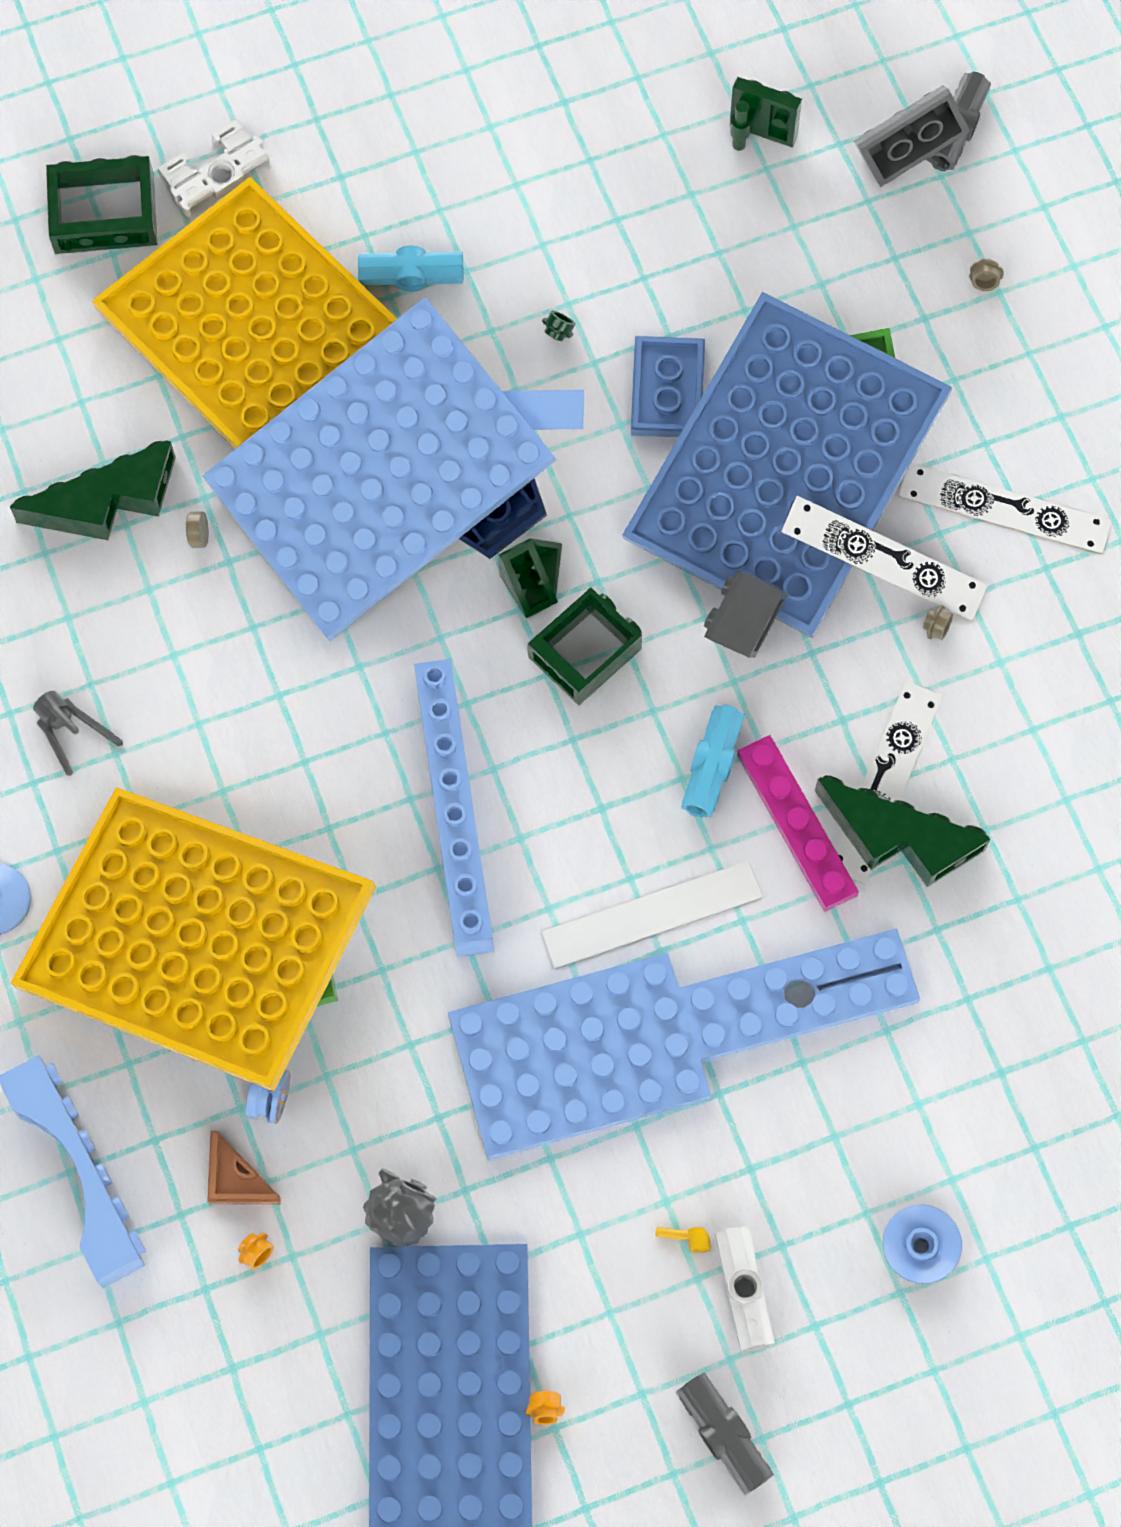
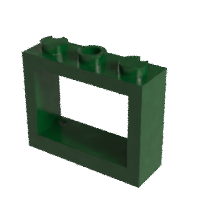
(104, 233)

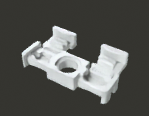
(195, 188)

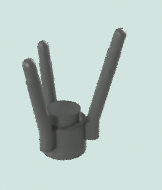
(57, 714)

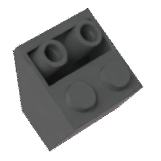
(744, 613)

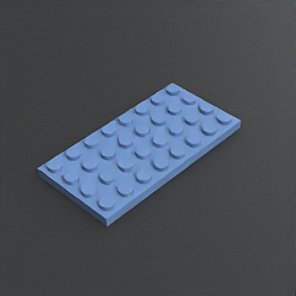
(449, 1387)

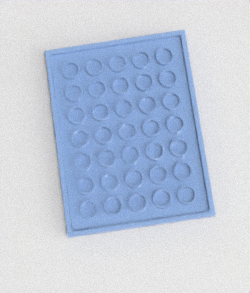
(378, 468)

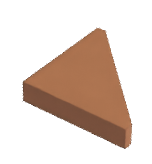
(233, 1179)

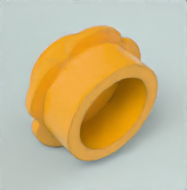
(255, 1250)
(545, 1407)

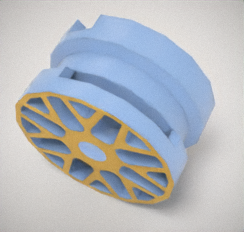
(266, 1102)

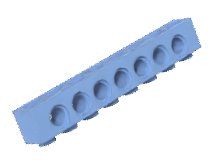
(454, 808)

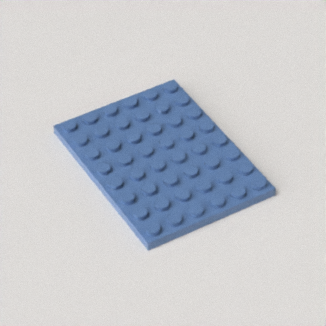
(781, 420)

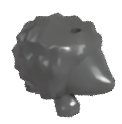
(399, 1209)

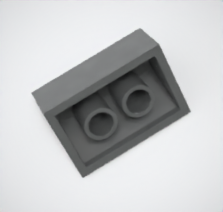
(912, 135)

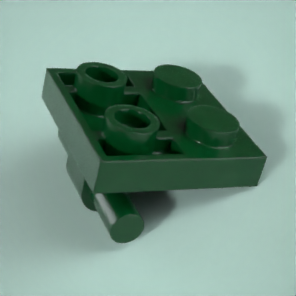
(763, 113)

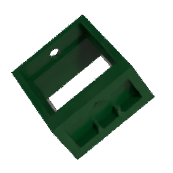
(559, 670)

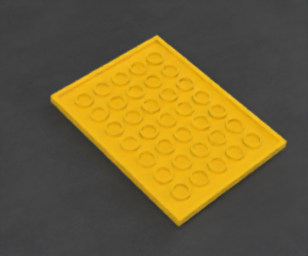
(243, 312)
(194, 937)

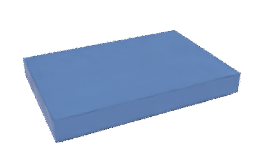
(665, 384)

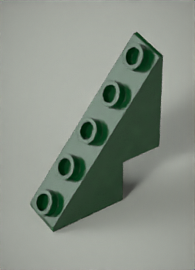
(91, 500)
(886, 828)

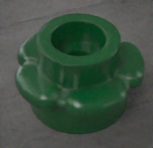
(558, 326)

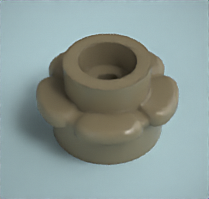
(986, 274)
(937, 622)

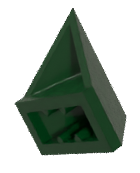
(531, 574)

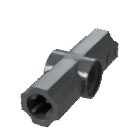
(969, 99)
(724, 1433)

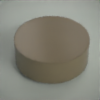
(197, 529)

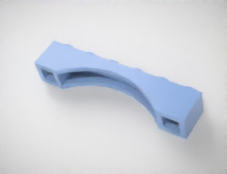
(105, 1238)

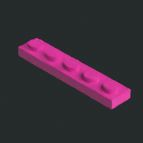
(797, 823)

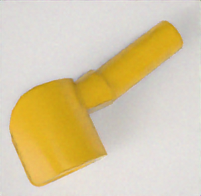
(697, 1237)

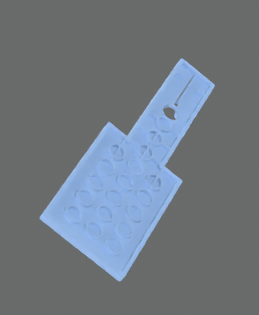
(636, 1042)

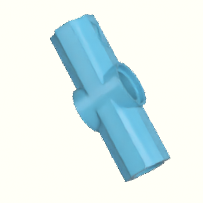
(411, 268)
(712, 761)

